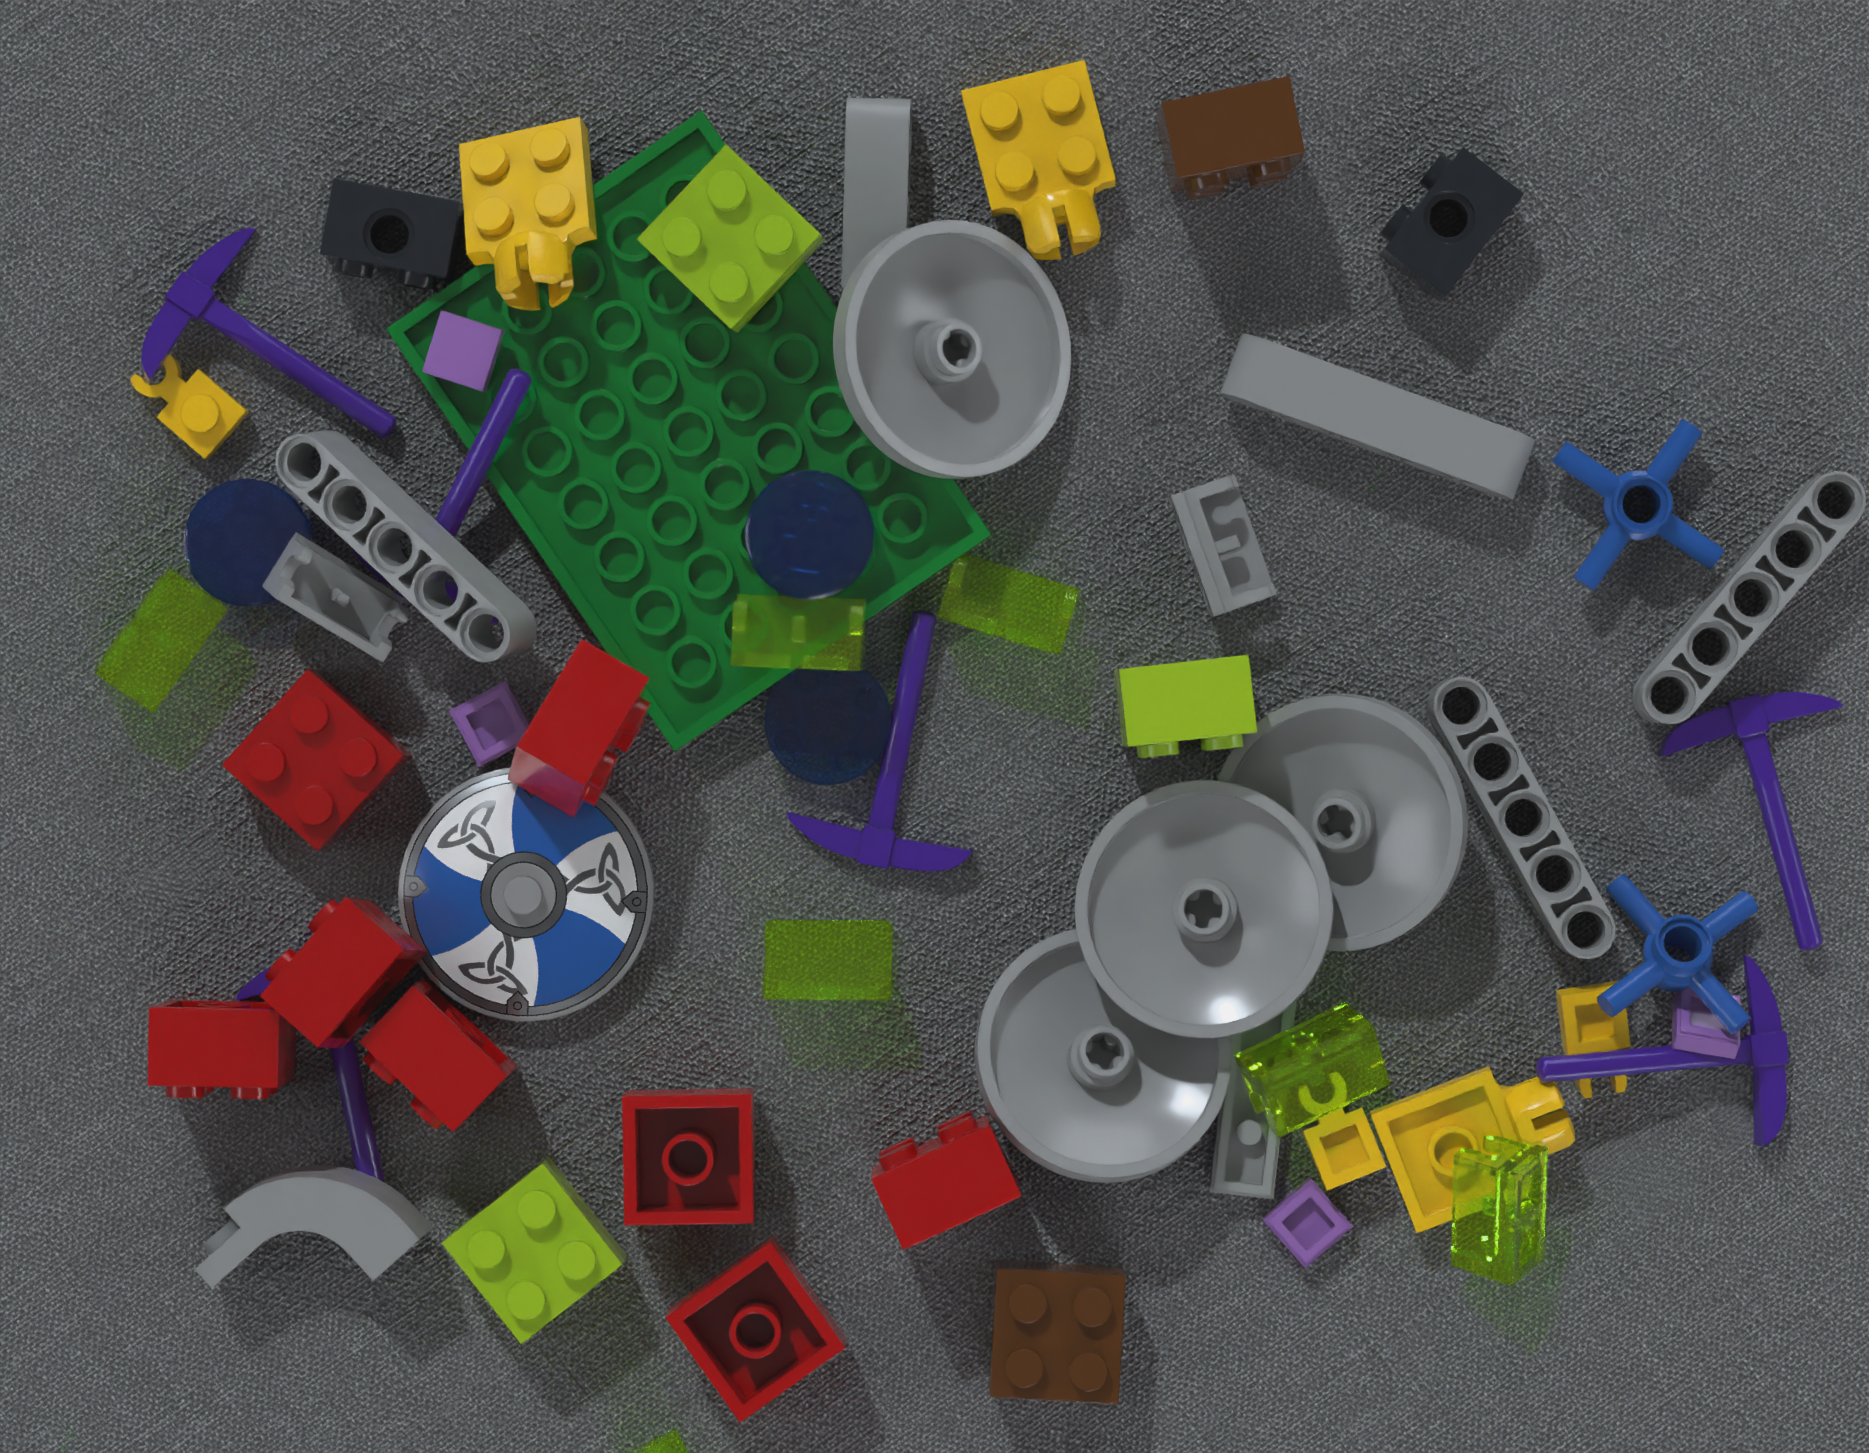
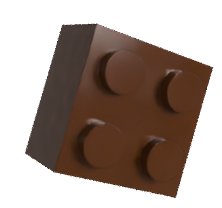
(1230, 137)
(1057, 1332)

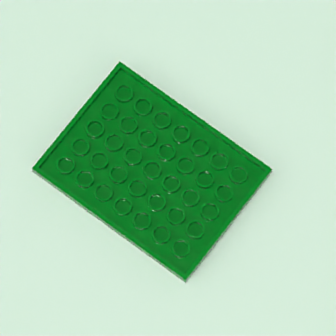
(661, 433)

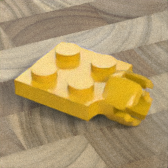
(1042, 154)
(529, 208)
(1433, 1125)

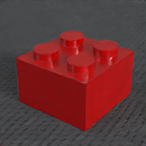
(573, 736)
(316, 759)
(341, 971)
(219, 1045)
(436, 1056)
(689, 1156)
(944, 1179)
(756, 1328)

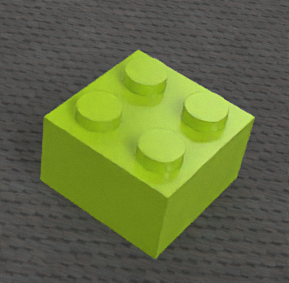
(731, 239)
(1186, 702)
(534, 1250)

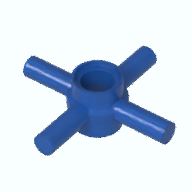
(1655, 483)
(1667, 973)

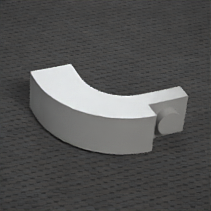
(334, 1201)

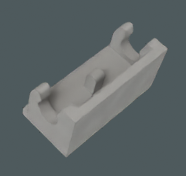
(1221, 545)
(336, 596)

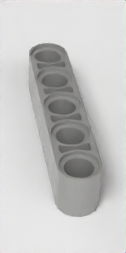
(875, 175)
(1377, 416)
(378, 541)
(1777, 586)
(1547, 834)

